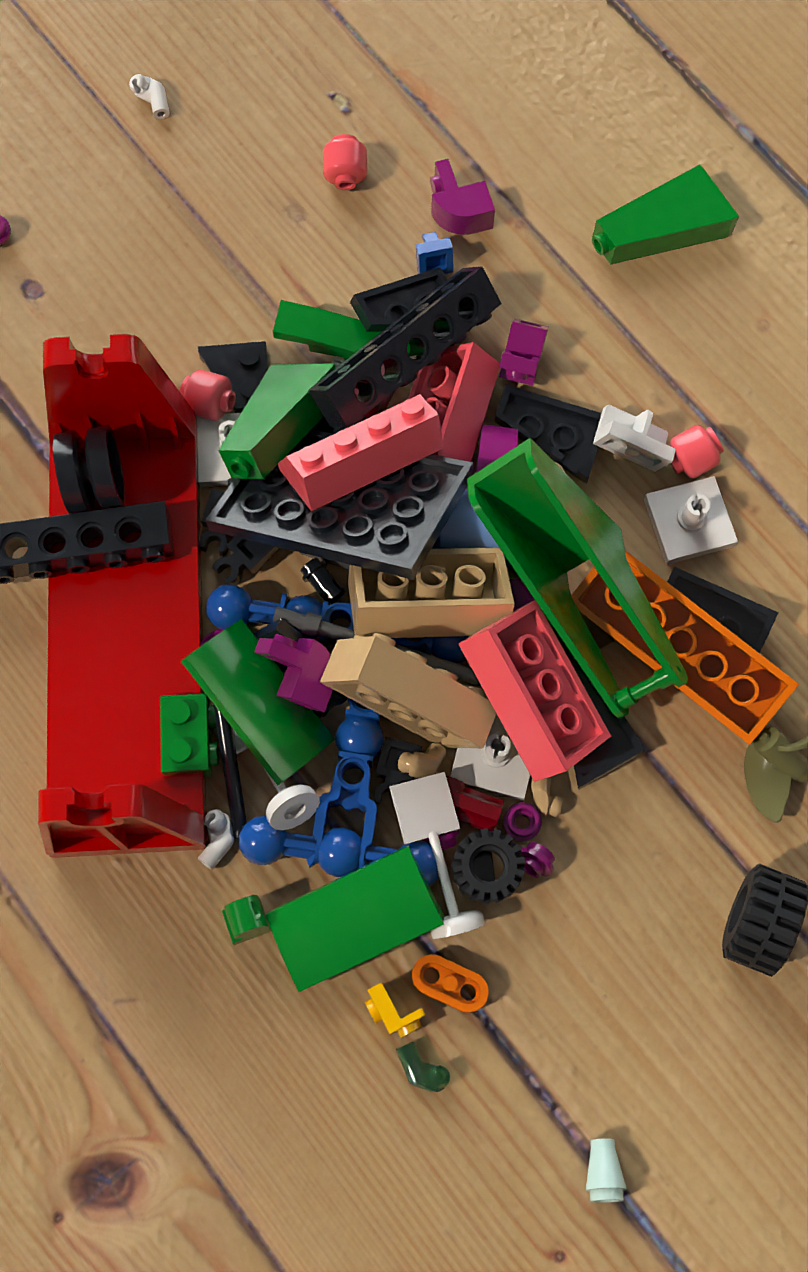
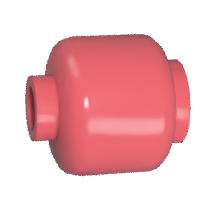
(344, 161)
(208, 394)
(696, 451)

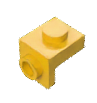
(383, 1010)

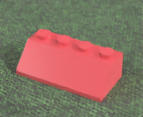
(460, 393)
(364, 452)
(535, 691)

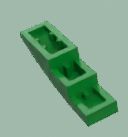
(321, 330)

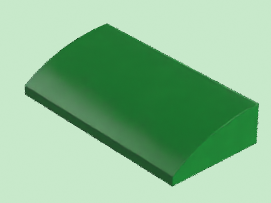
(245, 692)
(354, 918)

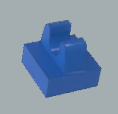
(434, 254)

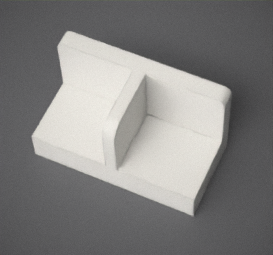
(634, 438)

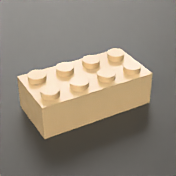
(450, 596)
(409, 691)

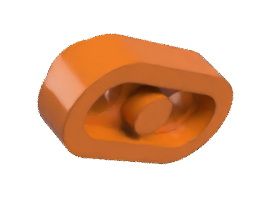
(451, 980)

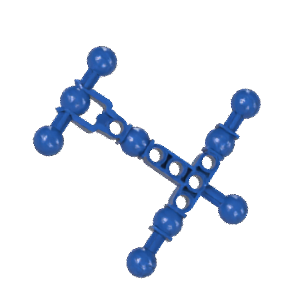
(357, 740)

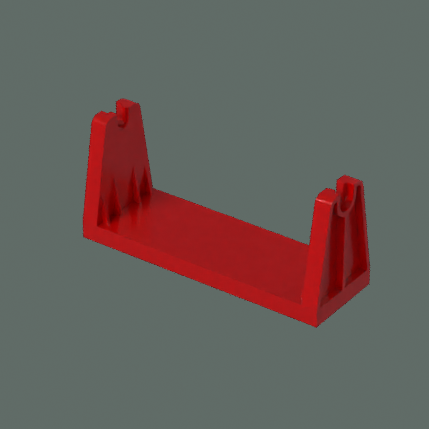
(126, 628)

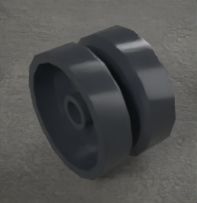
(89, 469)

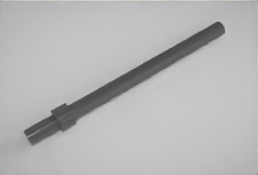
(313, 625)

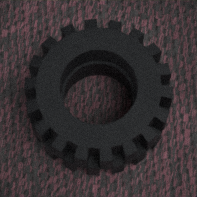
(765, 920)

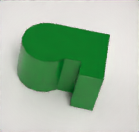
(246, 919)

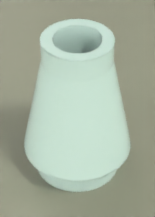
(604, 1174)

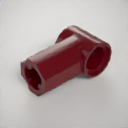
(473, 806)

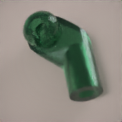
(420, 1073)

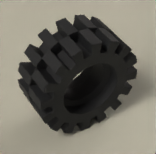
(502, 846)

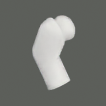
(152, 92)
(220, 838)

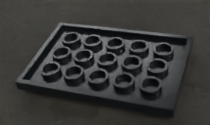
(376, 527)

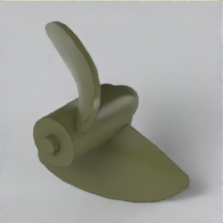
(769, 769)

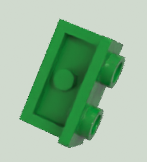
(187, 735)

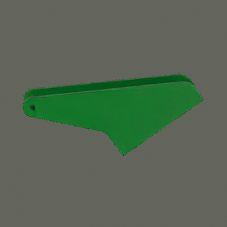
(552, 527)

